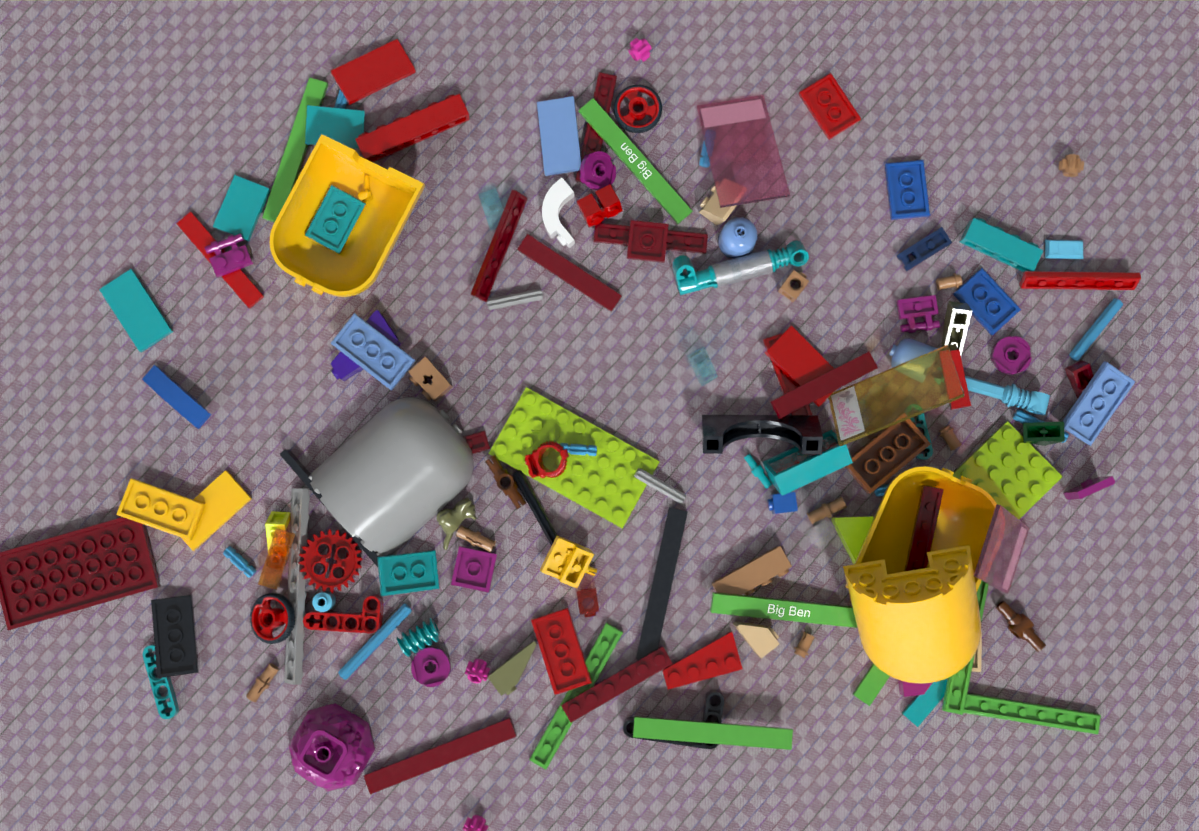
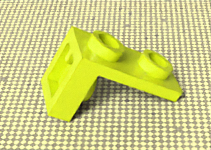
(276, 520)

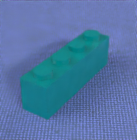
(1001, 245)

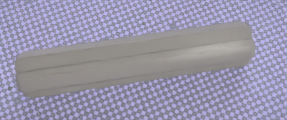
(514, 299)
(660, 485)

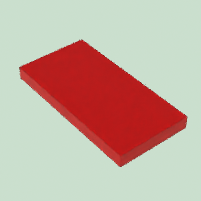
(373, 71)
(798, 359)
(561, 651)

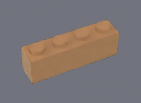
(754, 573)

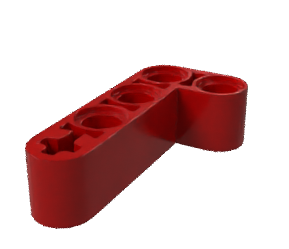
(343, 618)

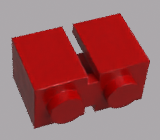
(608, 201)

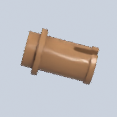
(948, 282)
(950, 437)
(804, 644)

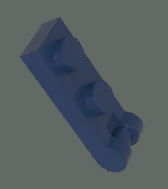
(925, 248)

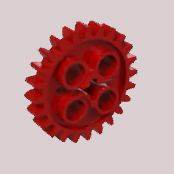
(347, 564)

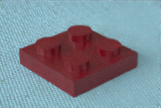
(647, 241)

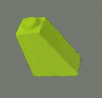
(852, 533)

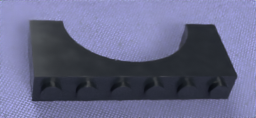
(799, 430)

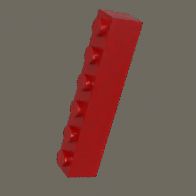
(413, 128)

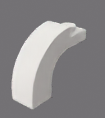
(553, 202)

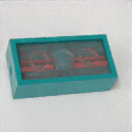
(793, 469)

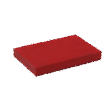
(829, 106)

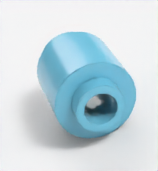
(329, 598)

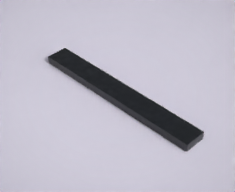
(304, 474)
(662, 582)

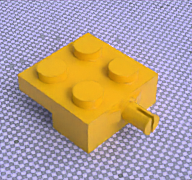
(568, 562)

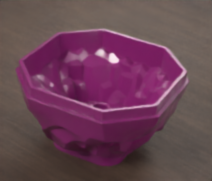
(345, 738)

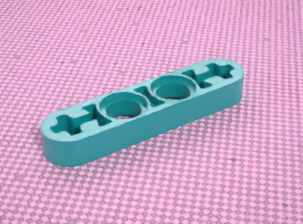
(155, 685)

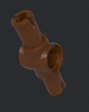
(511, 491)
(1020, 626)

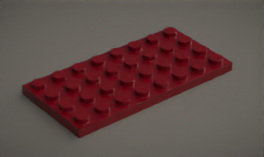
(75, 571)

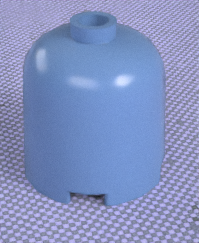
(734, 243)
(908, 350)

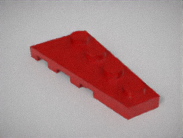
(708, 662)

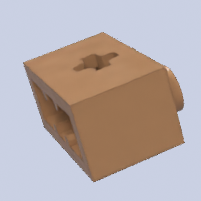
(426, 369)

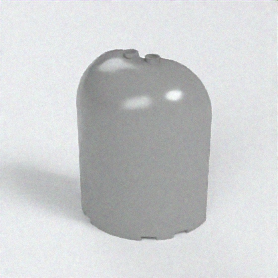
(395, 474)

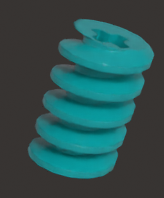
(419, 638)

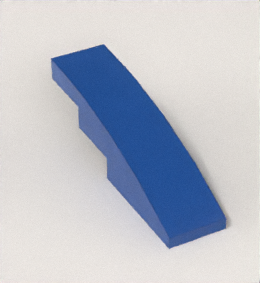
(176, 397)

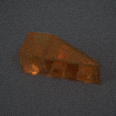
(277, 559)

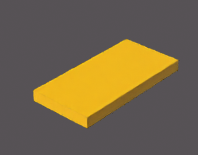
(222, 501)
(160, 509)

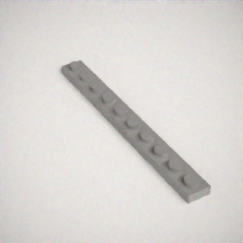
(296, 585)

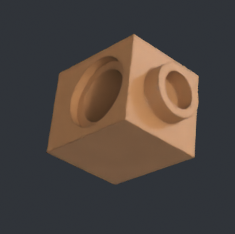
(790, 293)

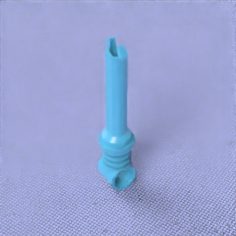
(1032, 401)

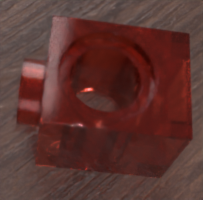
(584, 593)

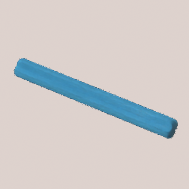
(374, 642)

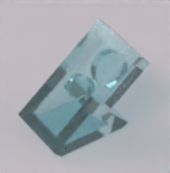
(492, 207)
(701, 366)

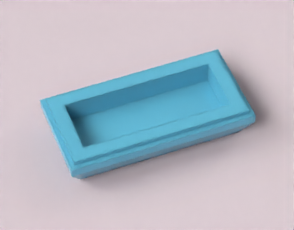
(1064, 249)

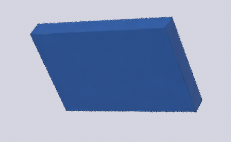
(907, 189)
(987, 301)

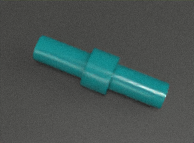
(757, 471)

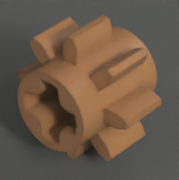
(1071, 165)

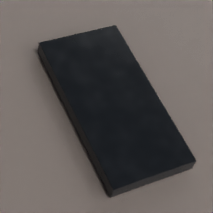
(174, 636)

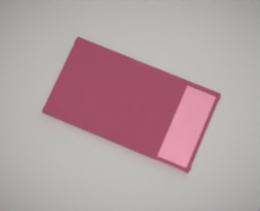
(742, 151)
(1001, 550)

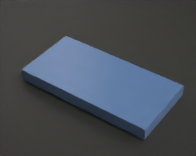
(559, 136)
(373, 351)
(1097, 403)

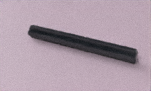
(535, 506)

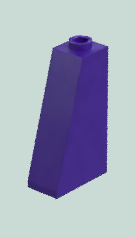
(345, 367)

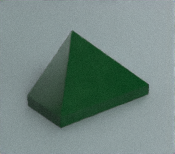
(1043, 433)

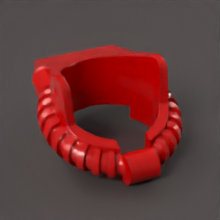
(536, 465)

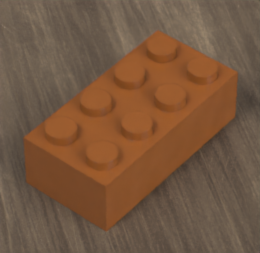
(886, 454)

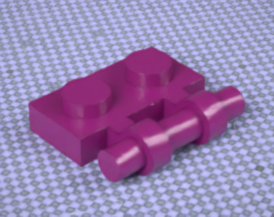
(229, 261)
(918, 307)

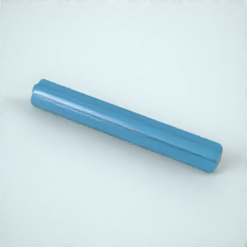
(1095, 330)

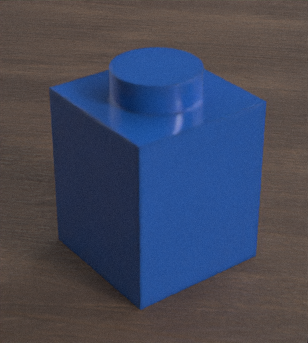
(783, 504)

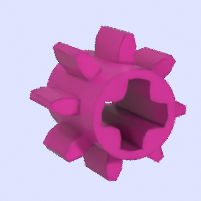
(639, 49)
(477, 671)
(477, 823)

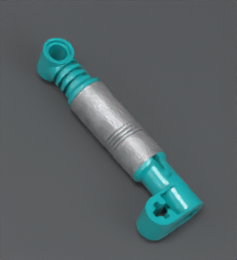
(737, 269)

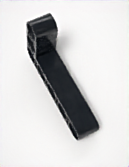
(709, 709)

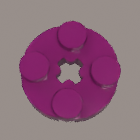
(588, 173)
(1022, 353)
(425, 676)

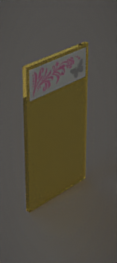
(895, 395)

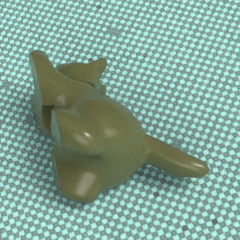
(452, 518)

